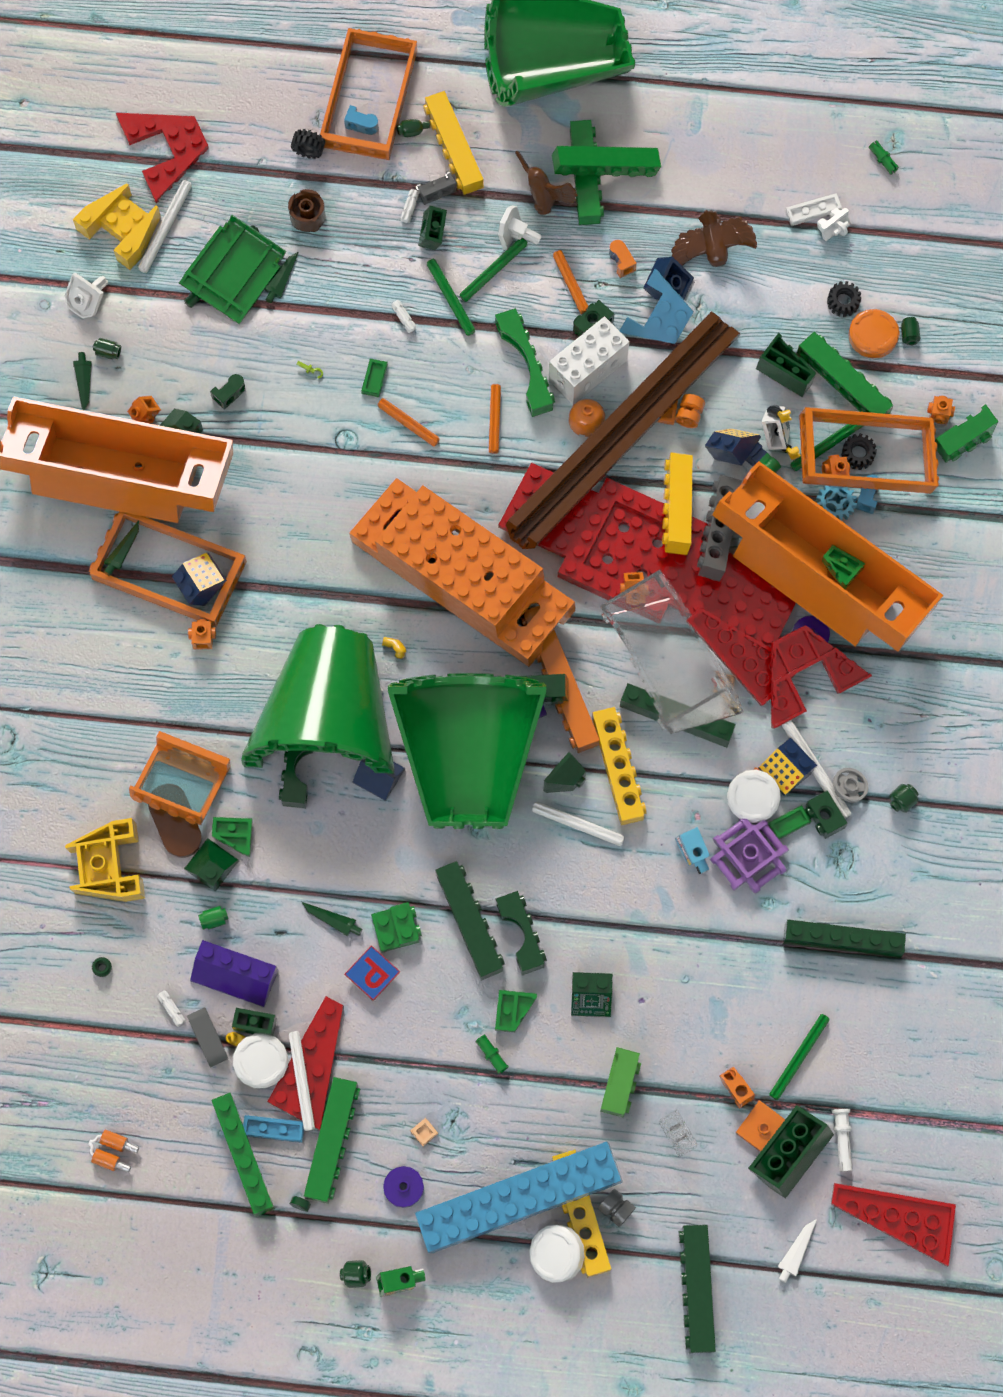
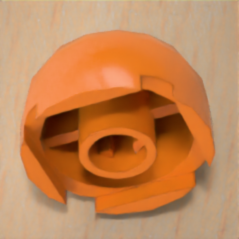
(586, 417)

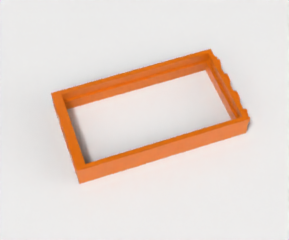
(359, 146)
(925, 424)
(225, 592)

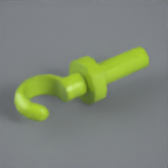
(309, 368)

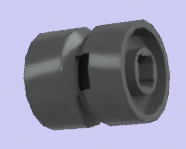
(616, 1207)

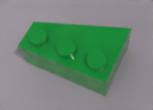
(967, 435)

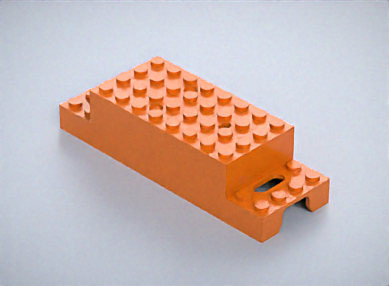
(107, 454)
(787, 551)
(462, 561)

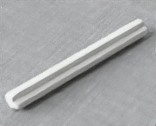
(578, 823)
(301, 1080)

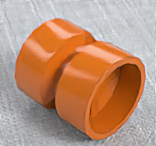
(690, 411)

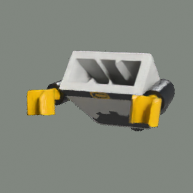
(777, 430)

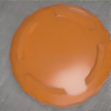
(873, 333)

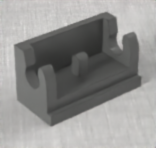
(437, 188)

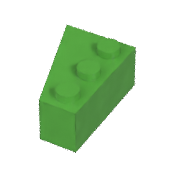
(620, 1082)

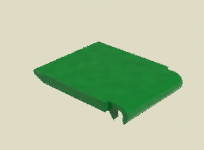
(233, 268)

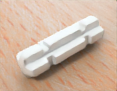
(409, 206)
(403, 316)
(171, 1008)

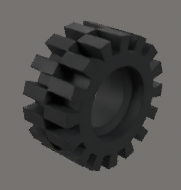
(307, 144)
(848, 290)
(869, 447)

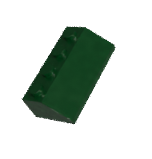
(791, 1151)

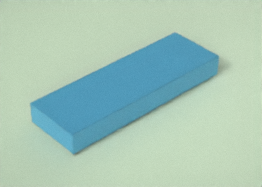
(273, 1128)

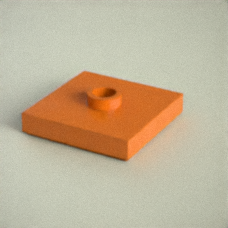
(760, 1126)

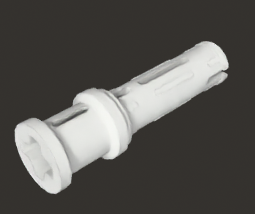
(842, 1129)

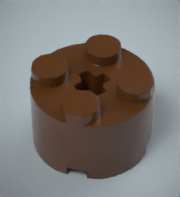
(306, 210)

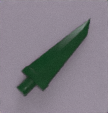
(279, 281)
(83, 376)
(118, 556)
(339, 922)

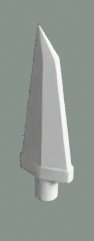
(793, 1258)

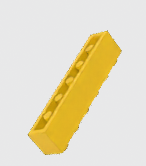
(453, 143)
(678, 503)

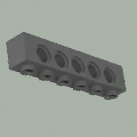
(717, 535)

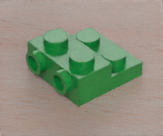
(396, 927)

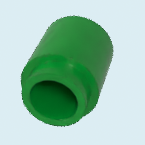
(213, 918)

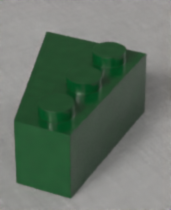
(785, 367)

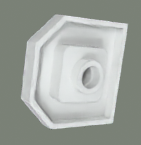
(513, 227)
(83, 296)

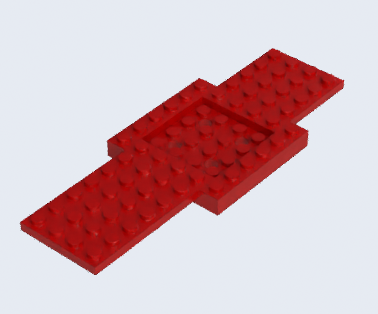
(593, 532)

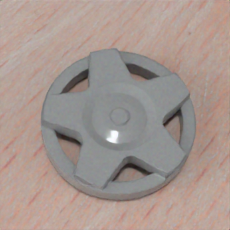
(849, 785)

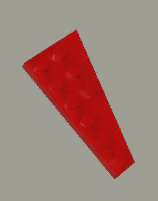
(739, 652)

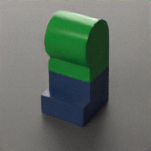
(764, 457)

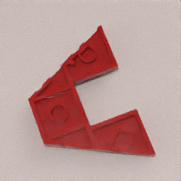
(182, 136)
(797, 652)

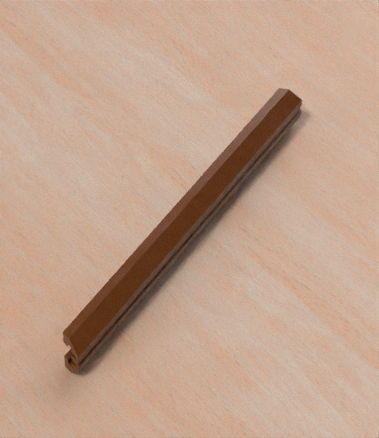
(620, 432)

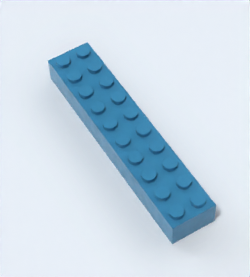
(518, 1197)

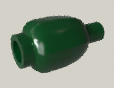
(412, 127)

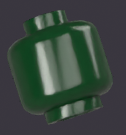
(904, 798)
(355, 1274)

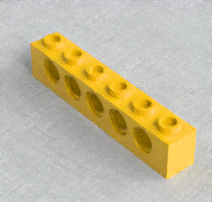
(626, 813)
(601, 1262)

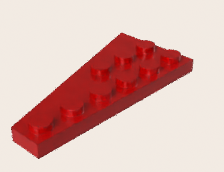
(318, 1053)
(911, 1220)

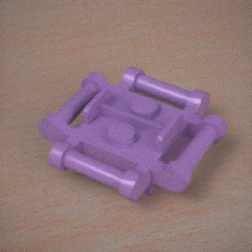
(749, 854)

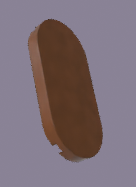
(177, 834)

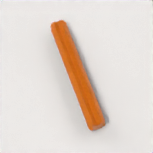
(570, 281)
(494, 418)
(408, 422)

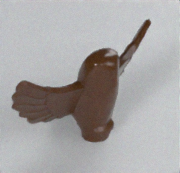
(544, 192)
(713, 239)

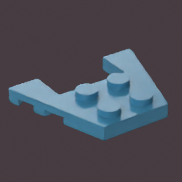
(667, 318)

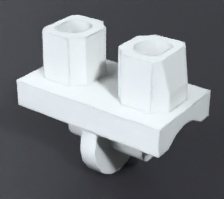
(836, 225)

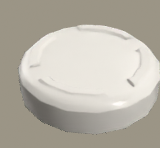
(753, 796)
(260, 1060)
(556, 1253)

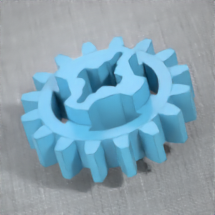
(841, 496)

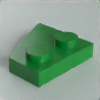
(842, 566)
(234, 833)
(512, 1009)

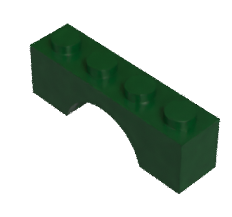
(294, 791)
(512, 910)

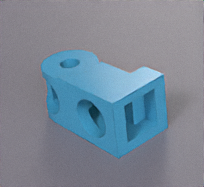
(361, 122)
(865, 500)

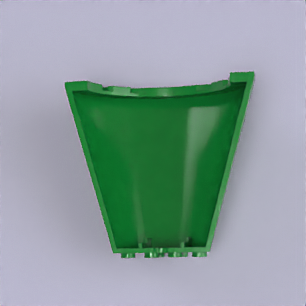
(552, 46)
(325, 702)
(467, 743)

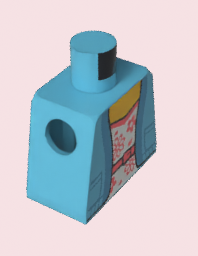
(692, 841)

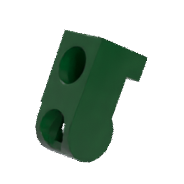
(229, 392)

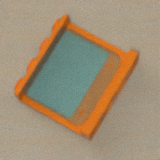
(180, 778)

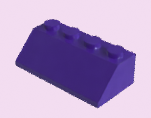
(233, 973)

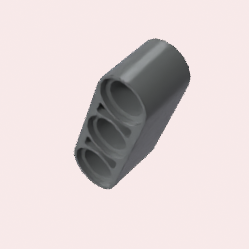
(207, 1037)

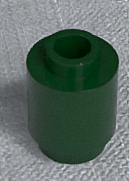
(910, 331)
(107, 348)

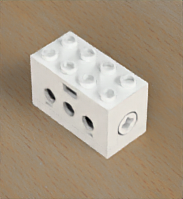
(588, 360)

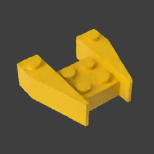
(123, 221)
(100, 862)

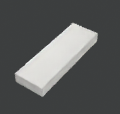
(812, 209)

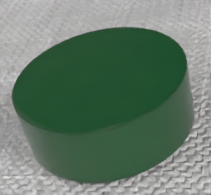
(300, 1203)

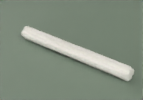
(165, 226)
(818, 773)

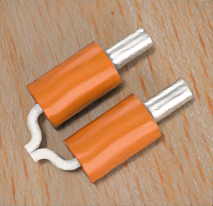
(107, 1159)

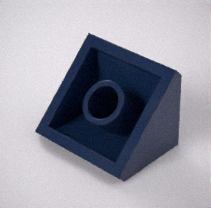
(377, 783)

